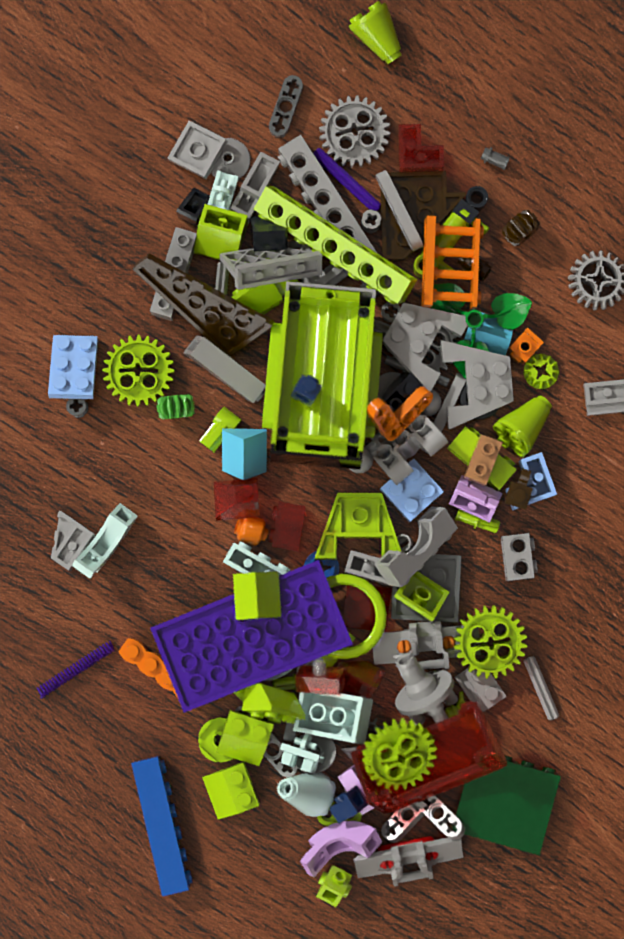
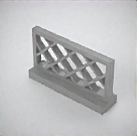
(274, 270)

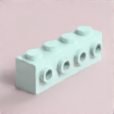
(243, 560)

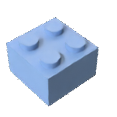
(413, 492)

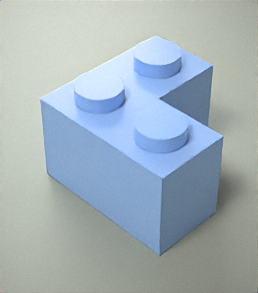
(539, 479)

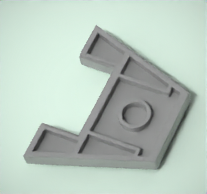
(413, 334)
(486, 381)

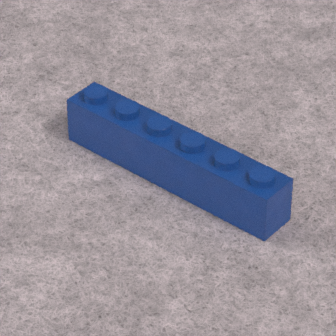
(161, 826)

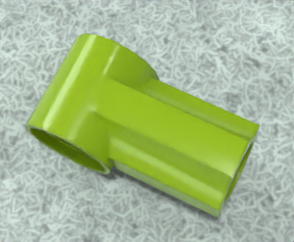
(213, 436)

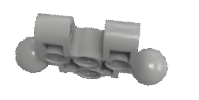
(393, 454)

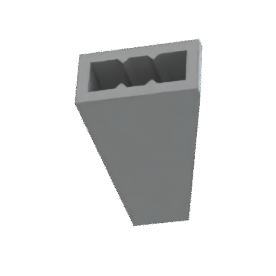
(225, 369)

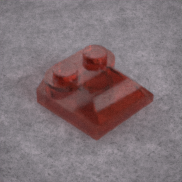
(359, 609)

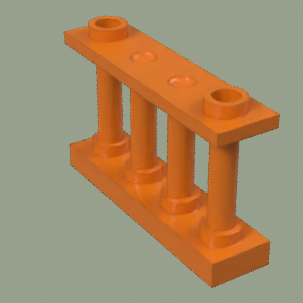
(432, 251)

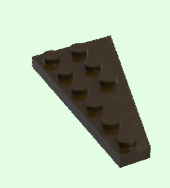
(214, 314)

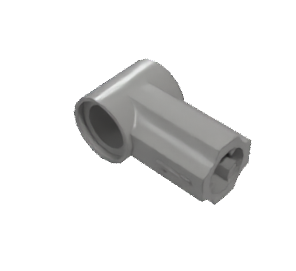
(330, 276)

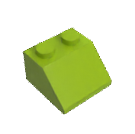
(244, 737)
(231, 790)

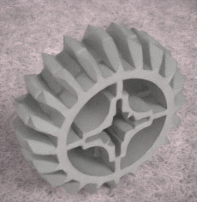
(588, 280)

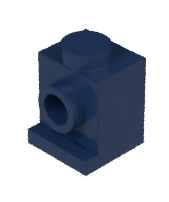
(306, 389)
(348, 804)

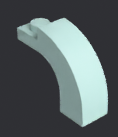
(106, 541)

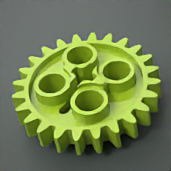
(139, 350)
(487, 621)
(392, 738)

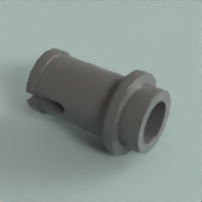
(494, 158)

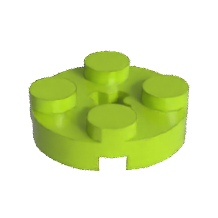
(207, 739)

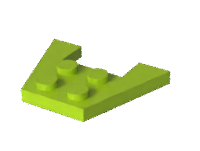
(357, 517)

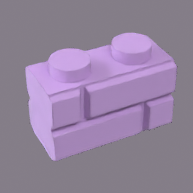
(475, 499)

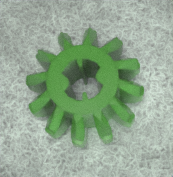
(175, 406)

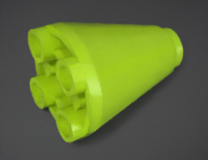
(377, 32)
(522, 426)

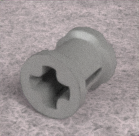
(368, 227)

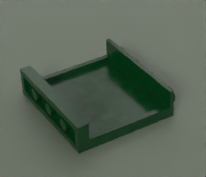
(510, 805)

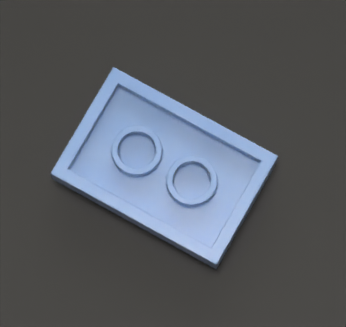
(73, 367)

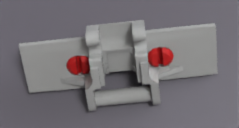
(392, 857)

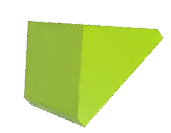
(257, 595)
(422, 595)

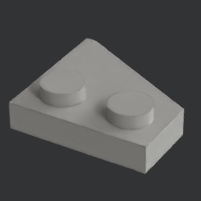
(69, 540)

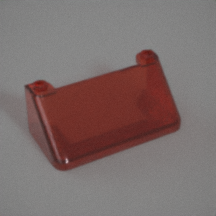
(463, 754)

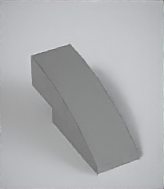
(254, 184)

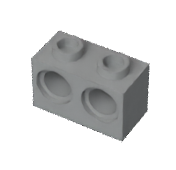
(511, 557)

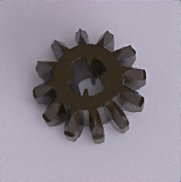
(521, 228)

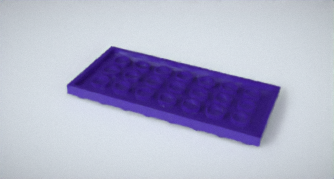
(217, 655)

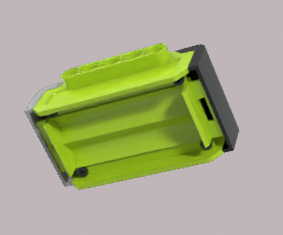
(331, 338)

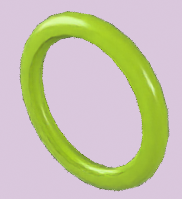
(380, 618)

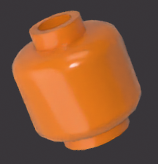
(251, 530)

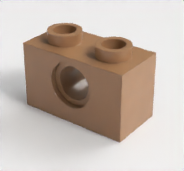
(482, 460)

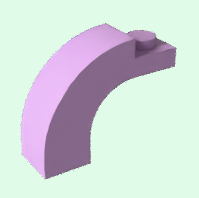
(339, 838)

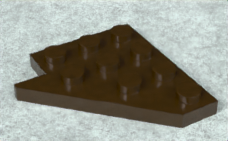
(423, 196)

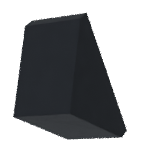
(192, 206)
(268, 235)

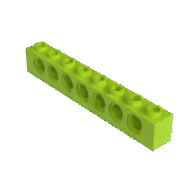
(401, 281)

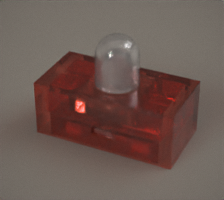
(320, 678)

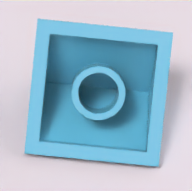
(492, 335)
(244, 452)

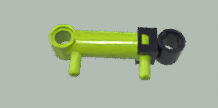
(462, 215)

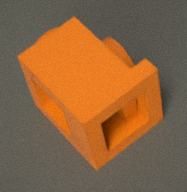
(529, 338)

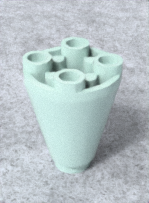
(308, 793)

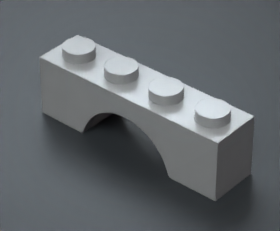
(434, 529)

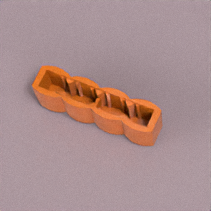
(147, 662)

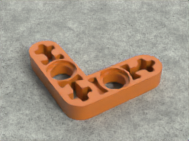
(393, 424)

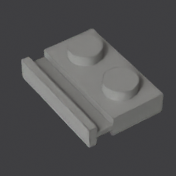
(604, 397)
(480, 689)

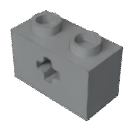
(364, 567)

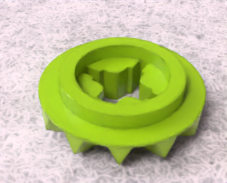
(544, 381)

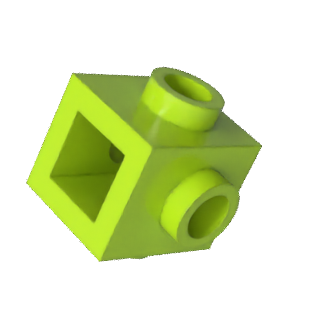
(334, 885)

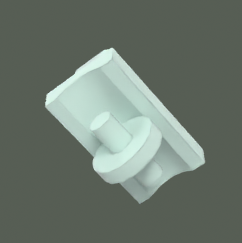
(223, 190)
(291, 754)

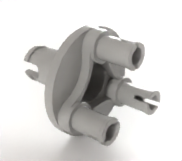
(423, 691)

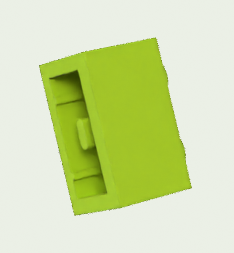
(219, 232)
(259, 298)
(272, 703)

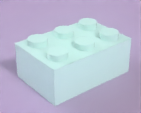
(335, 716)

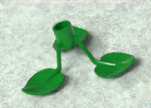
(508, 308)

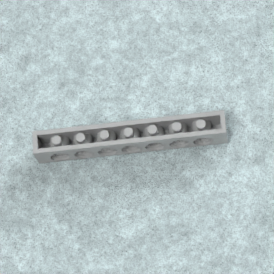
(299, 149)

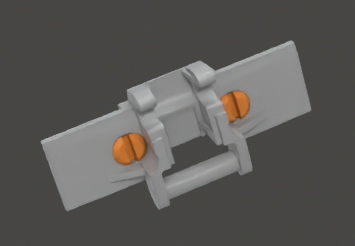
(421, 638)

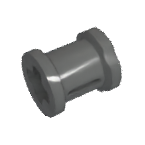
(82, 411)

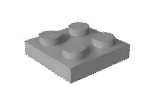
(197, 150)

